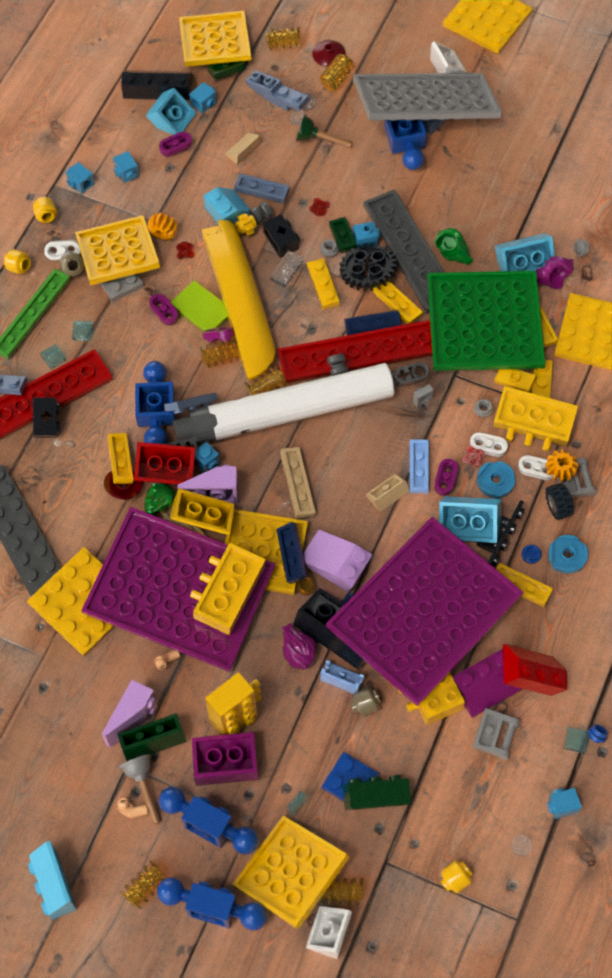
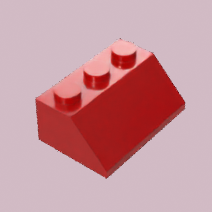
(163, 463)
(533, 671)

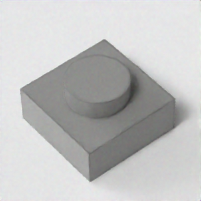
(422, 395)

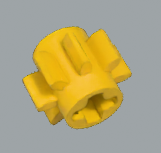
(245, 224)

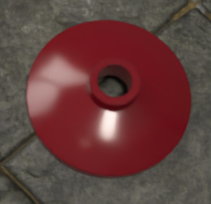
(326, 51)
(122, 491)

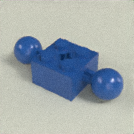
(407, 137)
(150, 403)
(208, 821)
(212, 904)

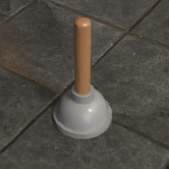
(137, 769)

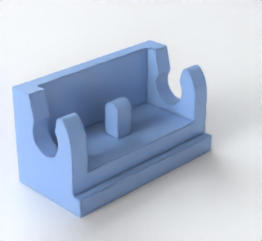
(341, 677)

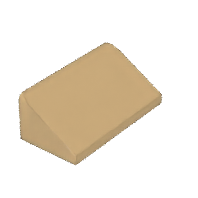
(243, 147)
(388, 492)

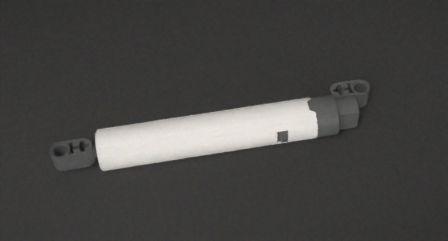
(292, 403)

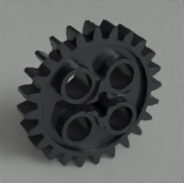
(356, 264)

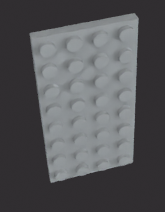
(426, 96)

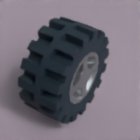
(559, 501)

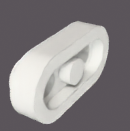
(62, 248)
(489, 443)
(536, 466)

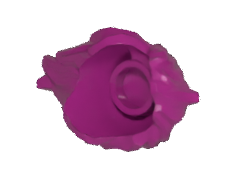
(555, 272)
(298, 648)

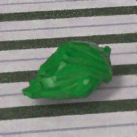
(453, 246)
(158, 498)

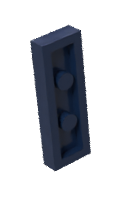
(371, 322)
(291, 553)

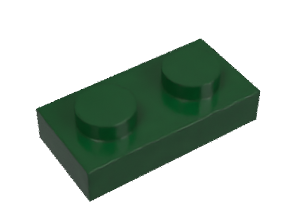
(221, 70)
(342, 234)

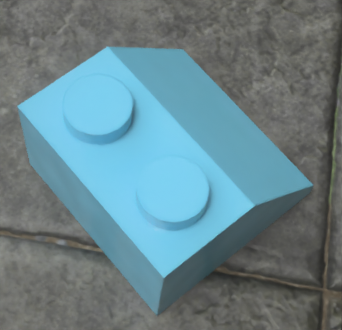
(171, 112)
(224, 204)

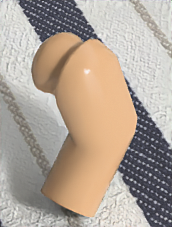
(162, 660)
(130, 810)

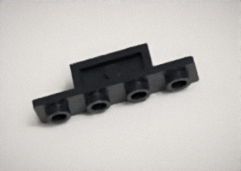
(507, 527)

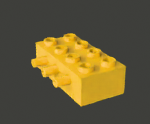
(534, 417)
(227, 588)
(440, 702)
(233, 705)

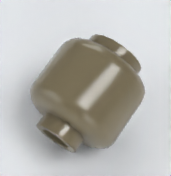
(67, 259)
(366, 701)

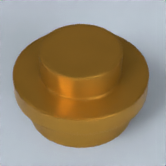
(306, 586)

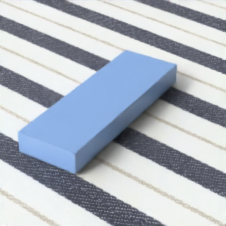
(419, 466)

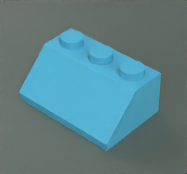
(525, 253)
(471, 518)
(51, 881)

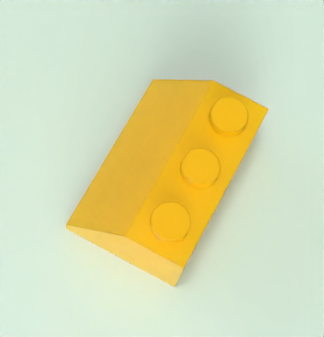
(202, 511)

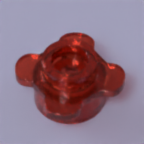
(319, 211)
(185, 246)
(473, 461)

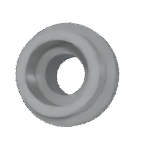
(329, 244)
(581, 247)
(483, 403)

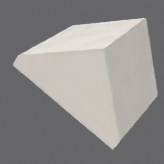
(445, 59)
(329, 931)

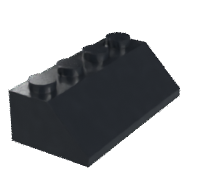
(151, 84)
(312, 621)

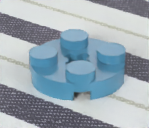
(496, 490)
(574, 546)

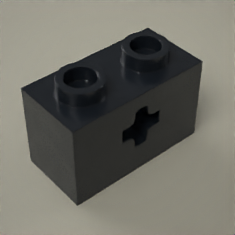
(280, 235)
(41, 428)

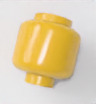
(44, 210)
(17, 261)
(456, 876)

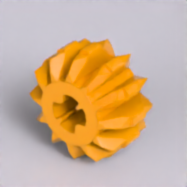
(162, 226)
(567, 470)

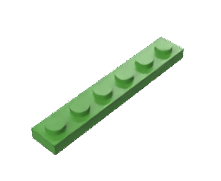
(32, 312)

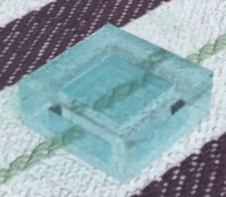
(82, 330)
(53, 356)
(575, 740)
(297, 803)

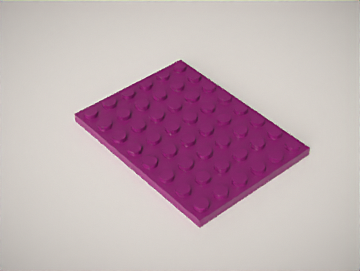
(150, 584)
(424, 610)

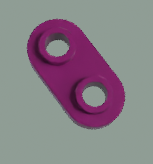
(174, 144)
(165, 310)
(215, 334)
(446, 478)

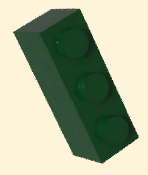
(151, 737)
(376, 793)

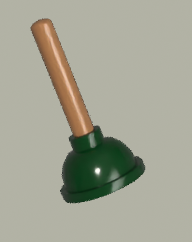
(308, 130)

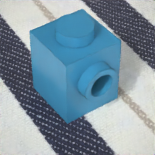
(203, 97)
(125, 167)
(79, 178)
(366, 233)
(206, 458)
(563, 803)

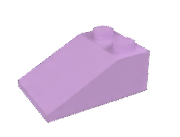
(215, 483)
(336, 559)
(132, 711)

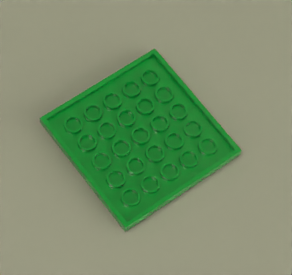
(485, 320)

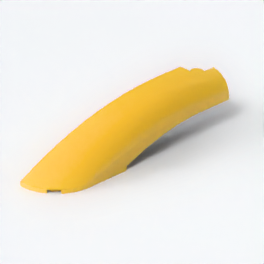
(240, 297)

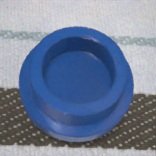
(531, 554)
(598, 733)

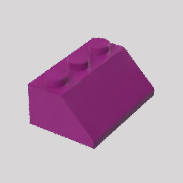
(483, 684)
(224, 759)

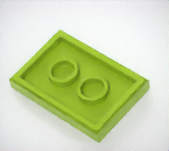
(200, 307)

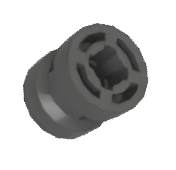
(261, 212)
(337, 364)

